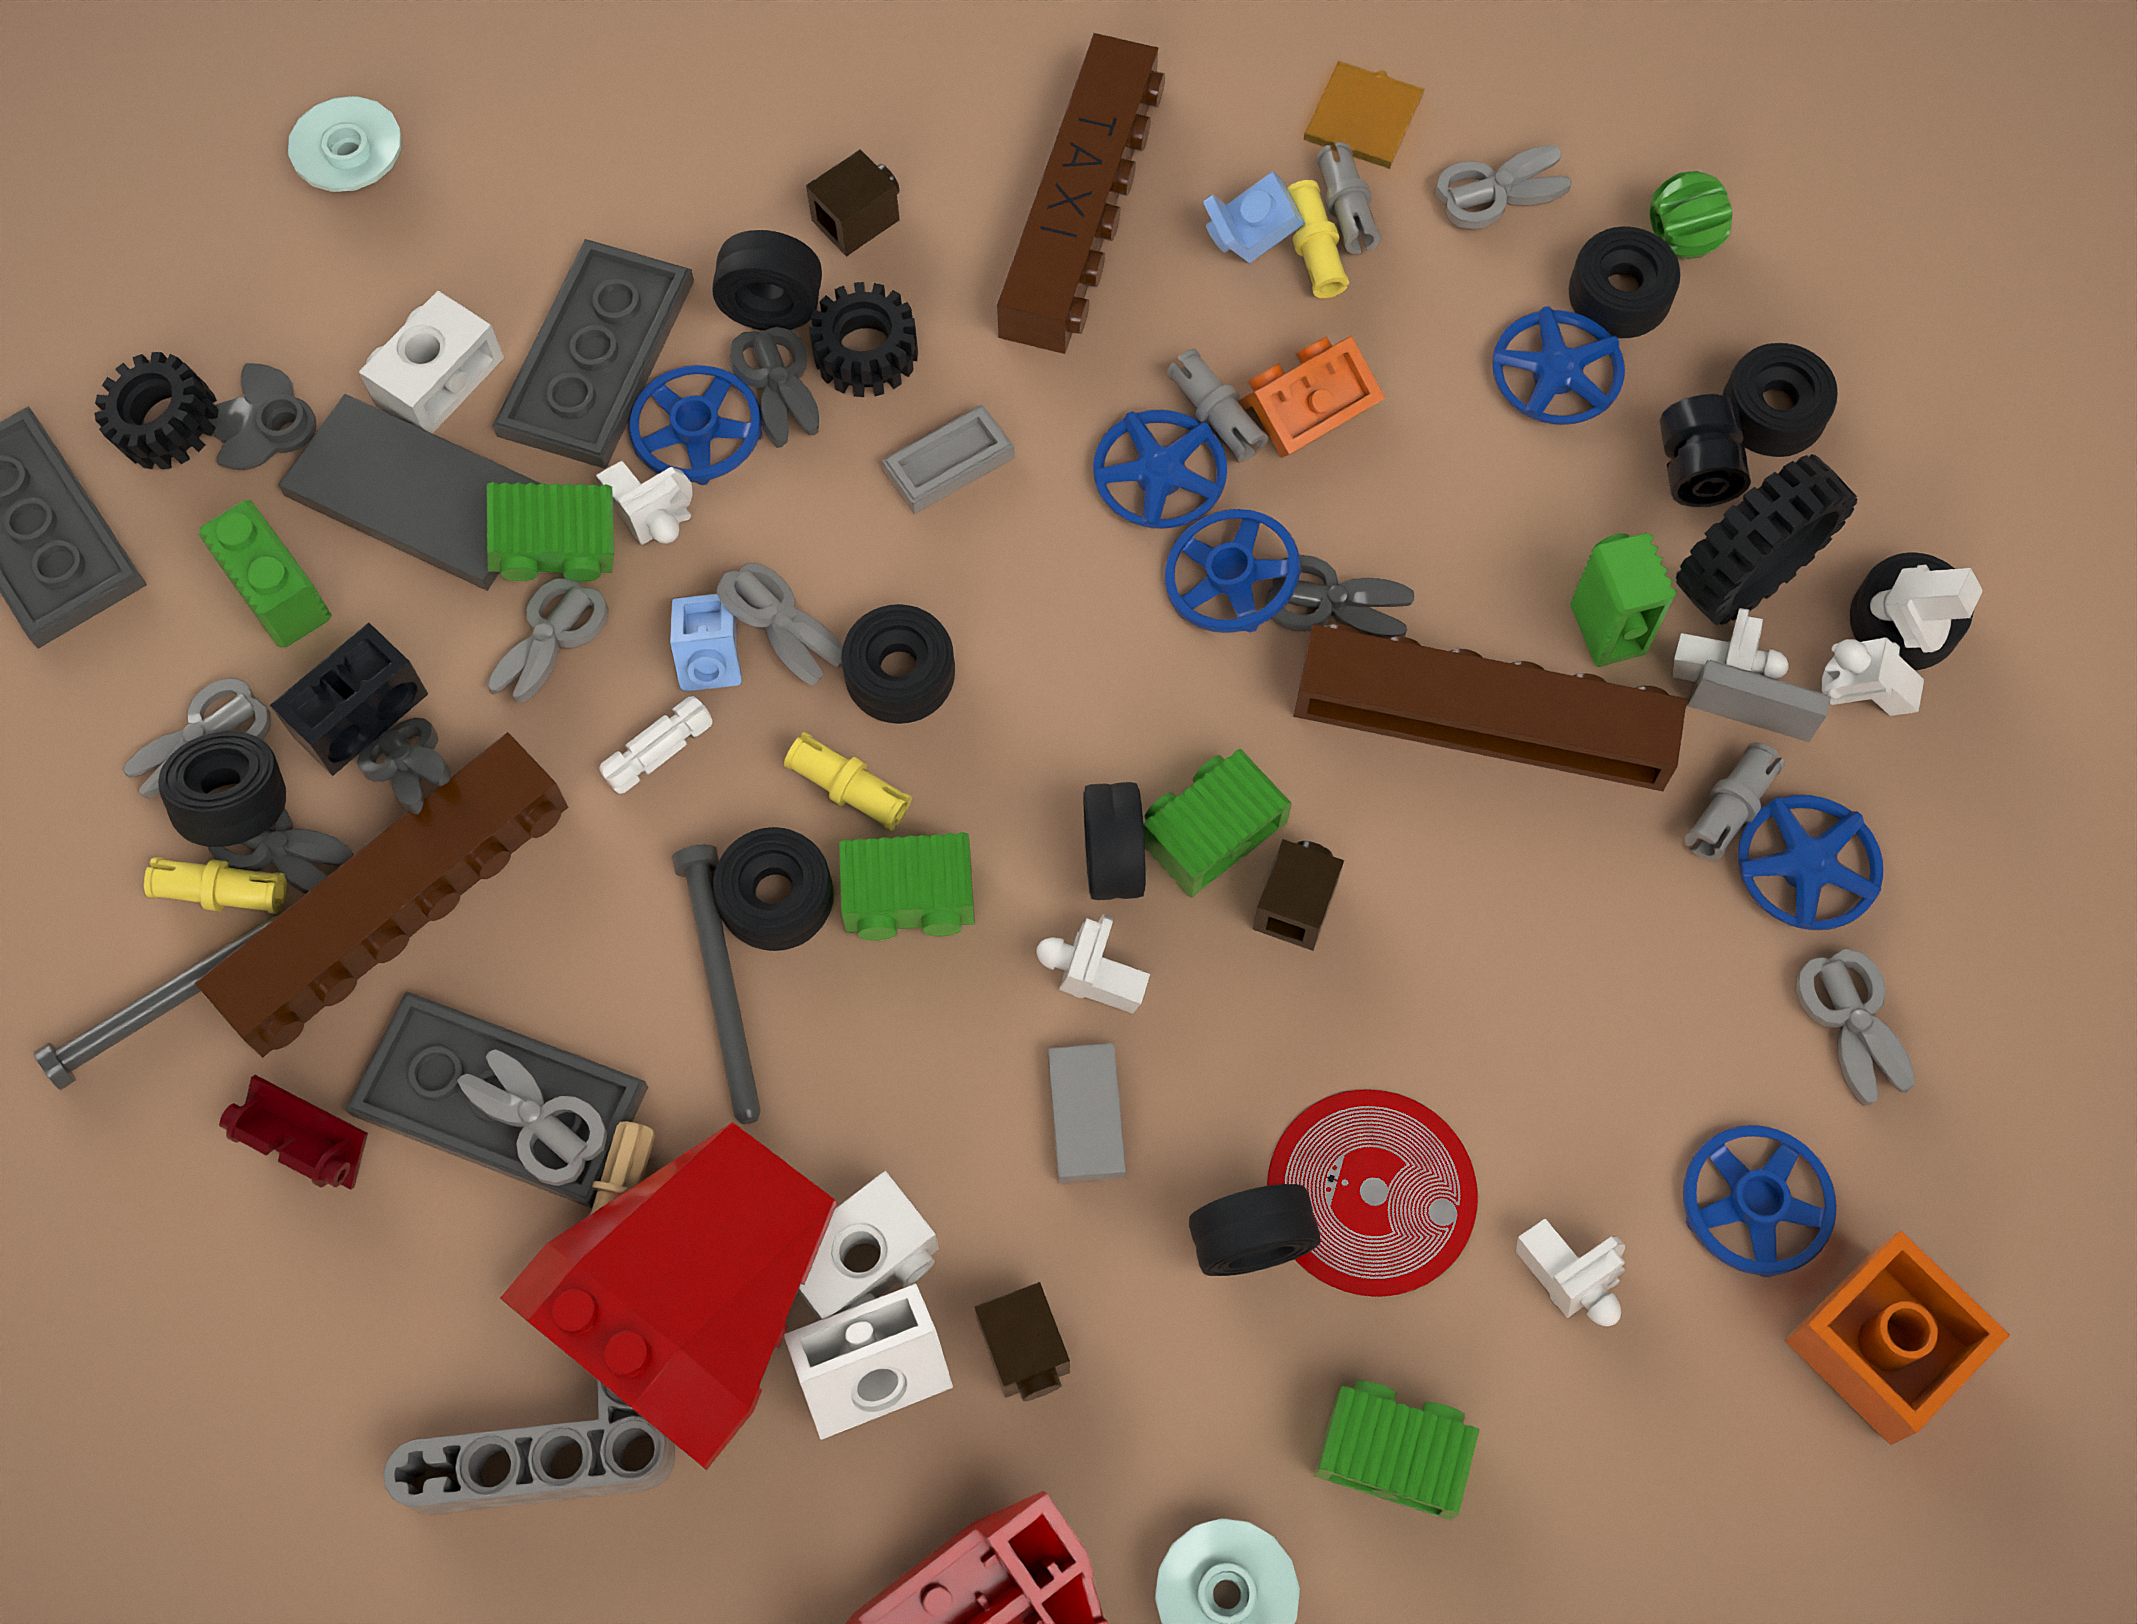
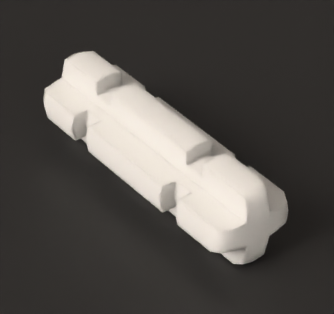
(655, 744)

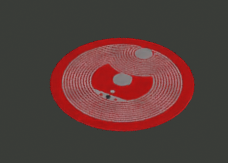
(1384, 1188)

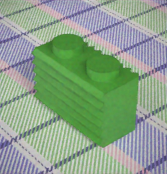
(550, 530)
(265, 573)
(1622, 598)
(1214, 821)
(906, 885)
(1398, 1449)

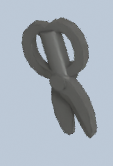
(780, 383)
(1347, 602)
(406, 762)
(290, 852)

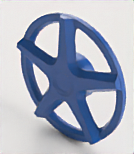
(1557, 366)
(696, 423)
(1160, 468)
(1232, 571)
(1811, 861)
(1758, 1200)

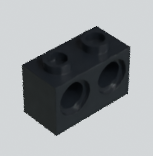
(350, 699)

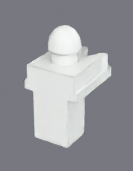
(653, 507)
(1926, 602)
(1739, 653)
(1872, 672)
(1089, 973)
(1575, 1280)

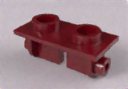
(302, 1133)

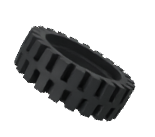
(1766, 539)

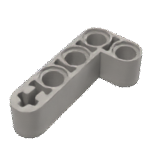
(531, 1463)

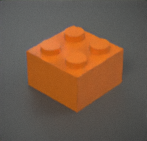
(1897, 1338)

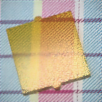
(1364, 112)

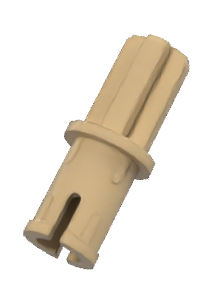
(624, 1163)

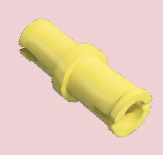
(1318, 241)
(847, 781)
(215, 885)

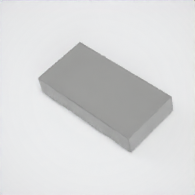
(948, 459)
(1759, 700)
(1086, 1113)

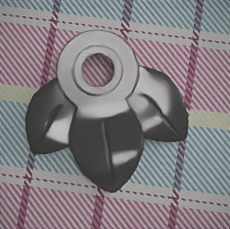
(253, 422)

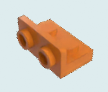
(1314, 396)

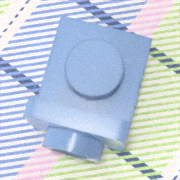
(1254, 218)
(704, 643)

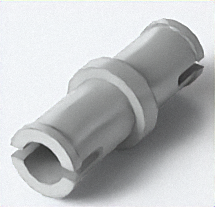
(1348, 198)
(1217, 405)
(1734, 801)

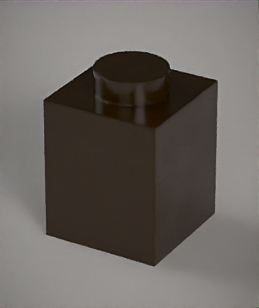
(854, 201)
(1298, 893)
(1024, 1342)

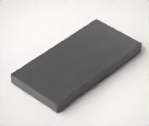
(594, 353)
(401, 487)
(54, 544)
(417, 1094)

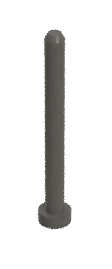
(696, 865)
(62, 1061)

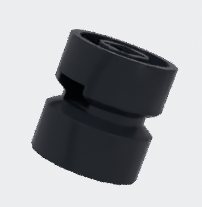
(1705, 450)

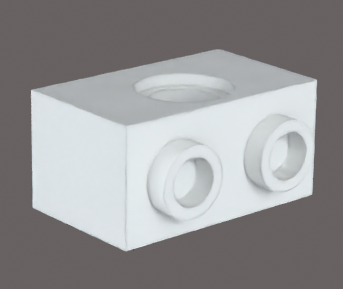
(461, 355)
(877, 1217)
(868, 1361)

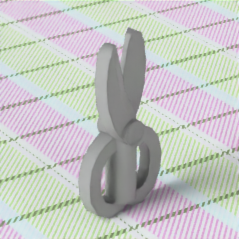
(1509, 185)
(770, 605)
(538, 653)
(224, 719)
(1860, 1031)
(526, 1108)

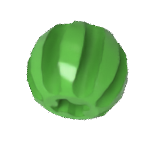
(1691, 214)

